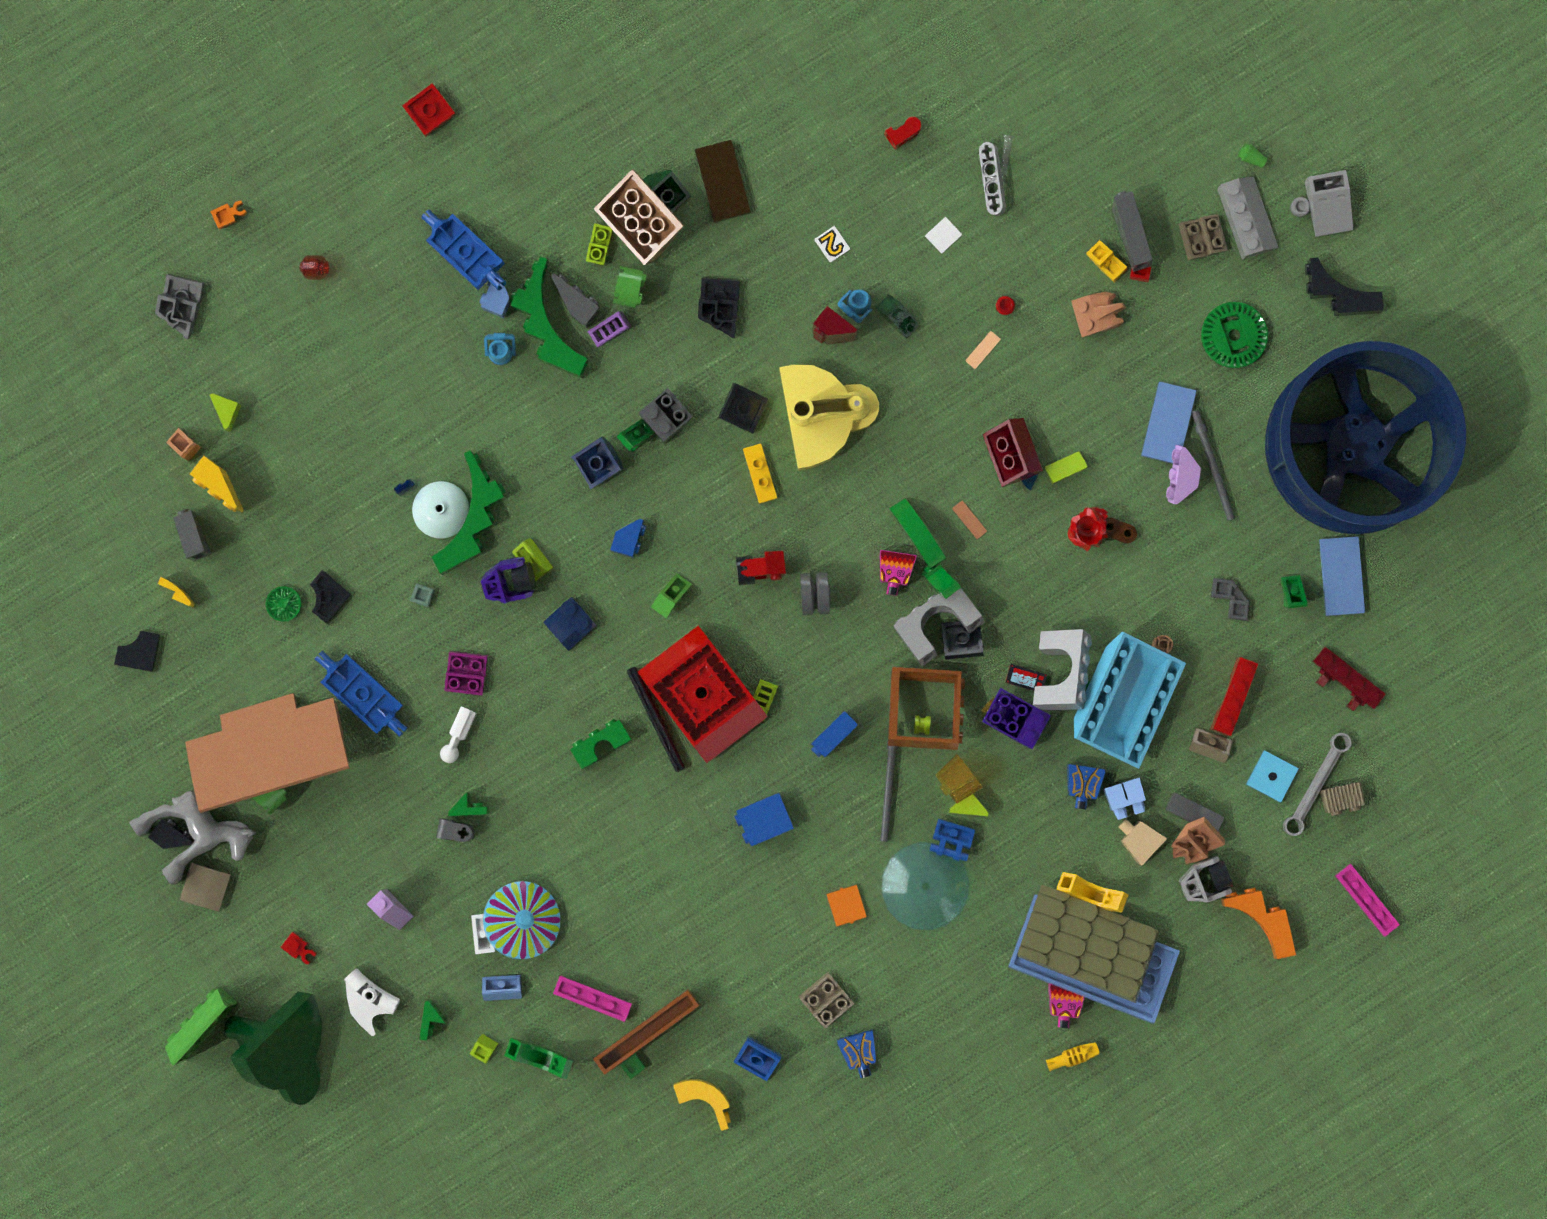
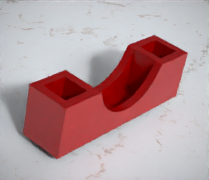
(1235, 696)

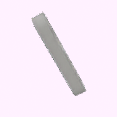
(988, 179)

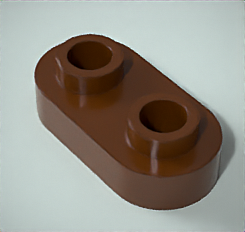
(1117, 532)

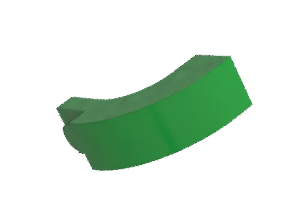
(539, 1056)

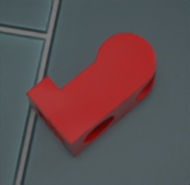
(903, 133)

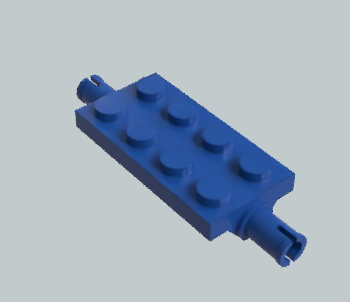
(464, 251)
(361, 693)

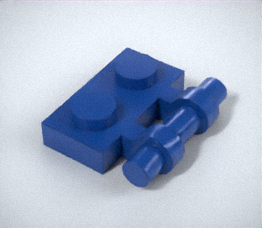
(953, 834)

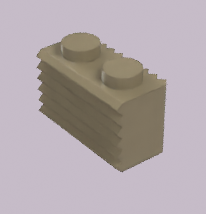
(1342, 797)

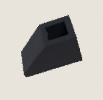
(168, 835)

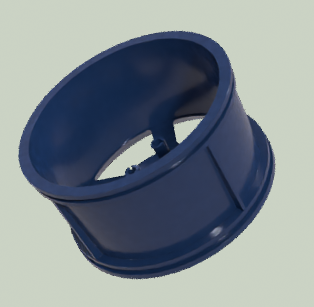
(1361, 441)

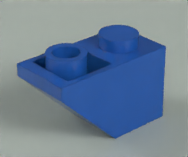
(627, 538)

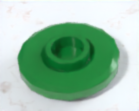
(283, 604)

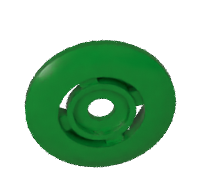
(1252, 334)

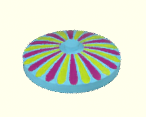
(521, 920)

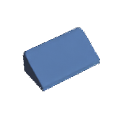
(501, 987)

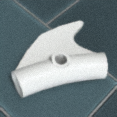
(363, 1007)

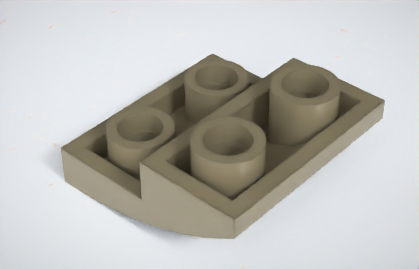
(1203, 237)
(205, 887)
(826, 1000)

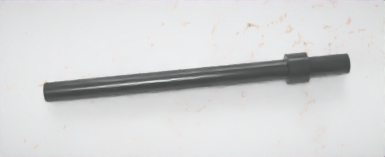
(1201, 429)
(888, 792)

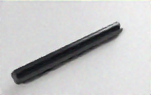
(656, 719)

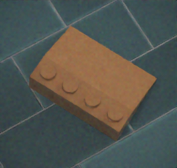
(639, 218)

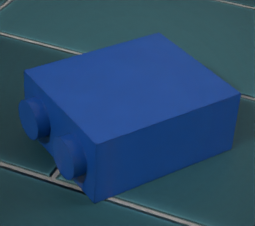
(833, 735)
(763, 820)

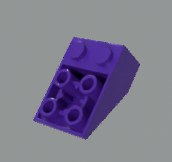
(1016, 719)

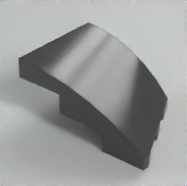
(180, 303)

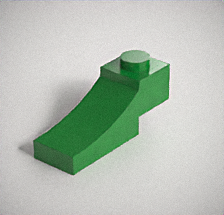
(940, 581)

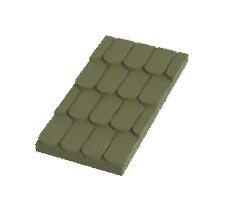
(1088, 943)

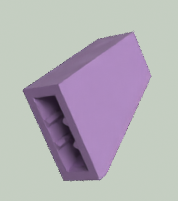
(390, 909)

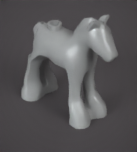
(203, 829)

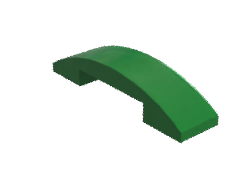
(918, 533)

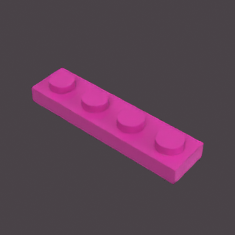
(1367, 900)
(592, 998)

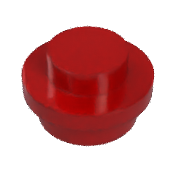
(1005, 305)

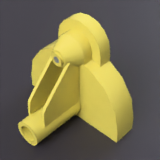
(823, 412)

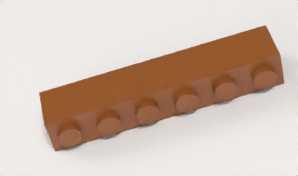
(646, 1031)

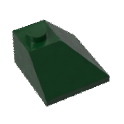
(668, 188)

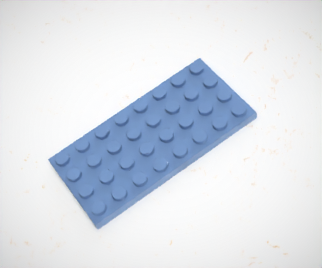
(1150, 995)

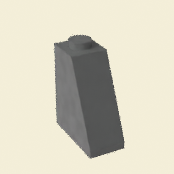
(191, 535)

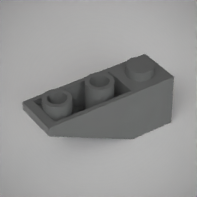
(579, 306)

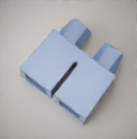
(1118, 801)

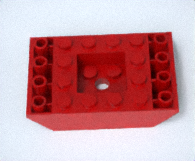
(707, 722)

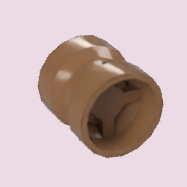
(1165, 646)

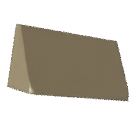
(1210, 745)

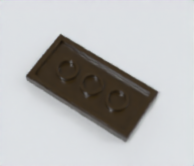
(722, 181)

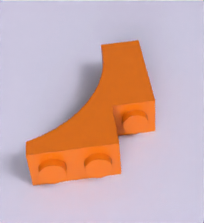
(1273, 923)

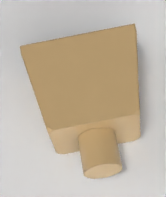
(1140, 840)

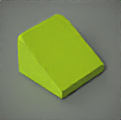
(483, 1048)

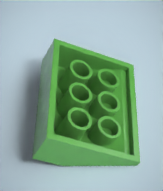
(199, 1026)

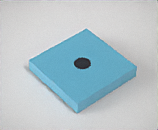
(1272, 776)

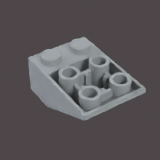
(1330, 203)

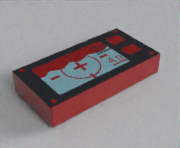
(1025, 677)

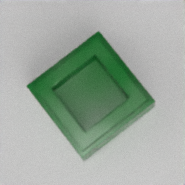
(632, 1065)

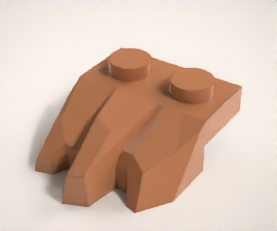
(1097, 313)
(1196, 841)

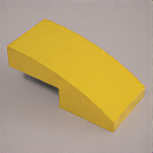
(1107, 261)
(179, 595)

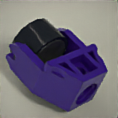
(523, 579)

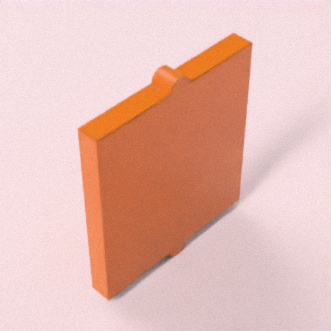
(846, 905)

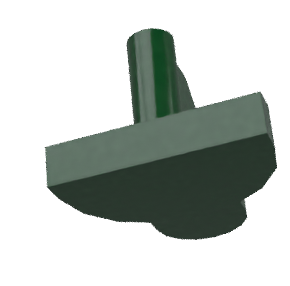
(281, 1050)

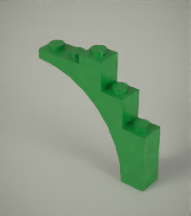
(531, 302)
(484, 495)

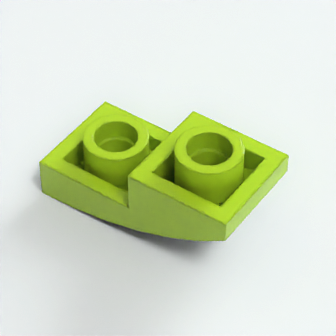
(599, 244)

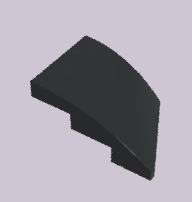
(720, 304)

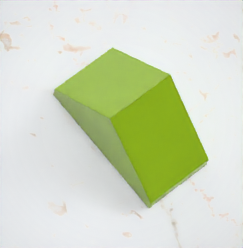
(226, 410)
(969, 806)

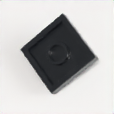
(743, 408)
(959, 642)

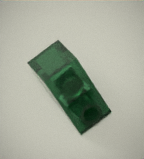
(897, 316)

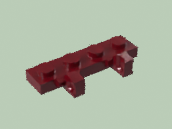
(1336, 669)

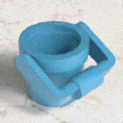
(857, 304)
(500, 351)

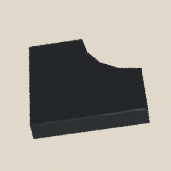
(329, 596)
(140, 653)

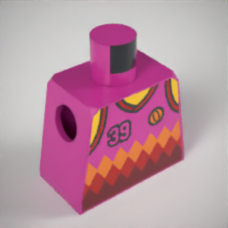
(895, 570)
(1064, 1004)

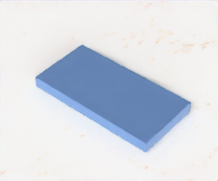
(1168, 421)
(1342, 576)

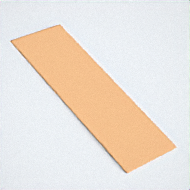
(983, 350)

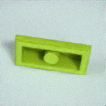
(1066, 467)
(534, 556)

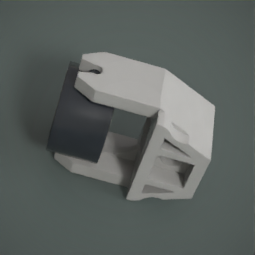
(1218, 874)

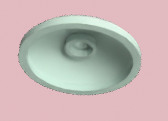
(450, 519)

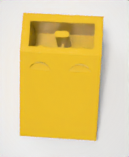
(211, 476)

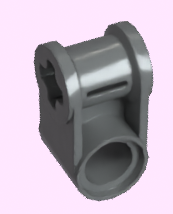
(451, 830)

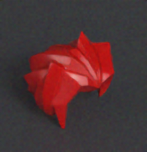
(1088, 528)

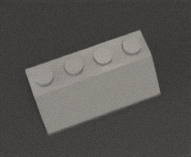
(1247, 217)

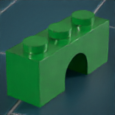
(585, 750)

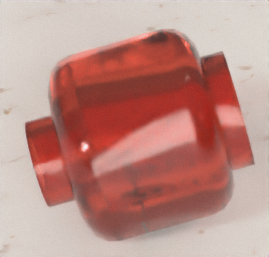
(314, 267)

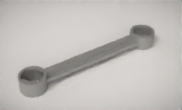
(1317, 784)

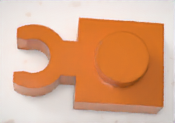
(225, 215)

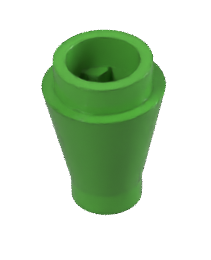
(1251, 155)

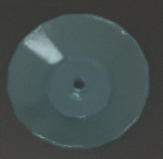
(904, 891)

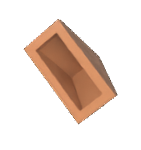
(183, 445)

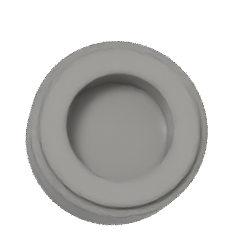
(1300, 207)

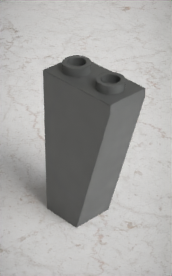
(1131, 230)

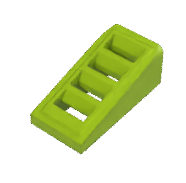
(771, 695)

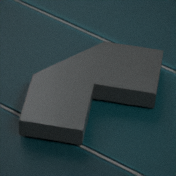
(1238, 602)

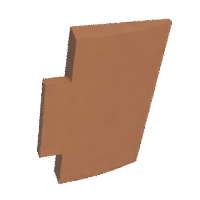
(266, 750)

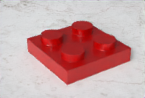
(428, 110)

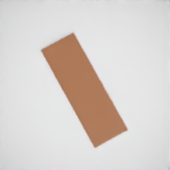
(969, 519)

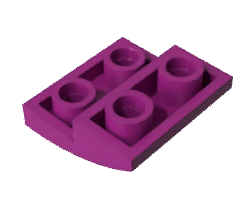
(466, 673)

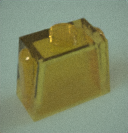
(957, 780)

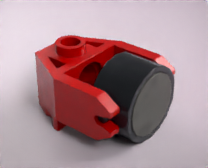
(768, 567)

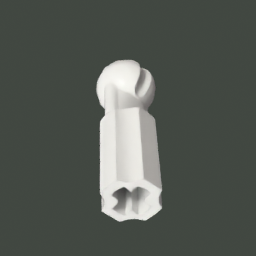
(459, 732)

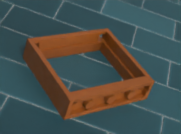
(926, 675)

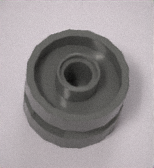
(815, 594)

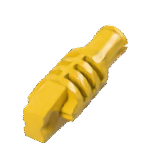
(1074, 1056)

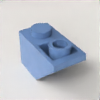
(495, 300)

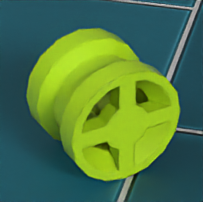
(922, 725)

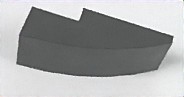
(1192, 811)

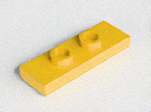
(760, 473)

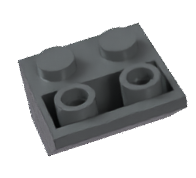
(665, 415)

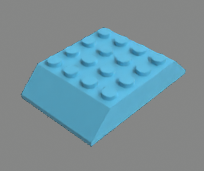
(1127, 698)

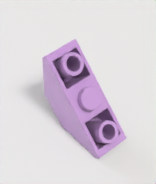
(1183, 475)

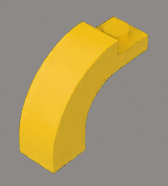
(1101, 897)
(706, 1091)

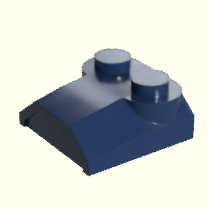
(598, 462)
(569, 623)

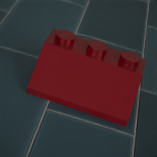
(833, 328)
(1012, 451)

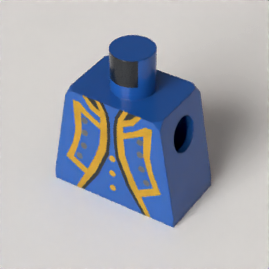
(1084, 783)
(859, 1051)

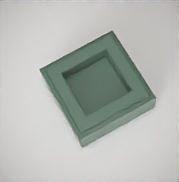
(422, 595)

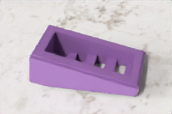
(619, 330)

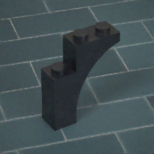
(1345, 300)

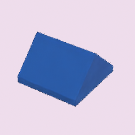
(757, 1058)

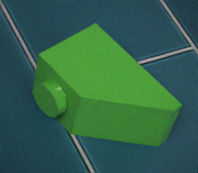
(671, 595)

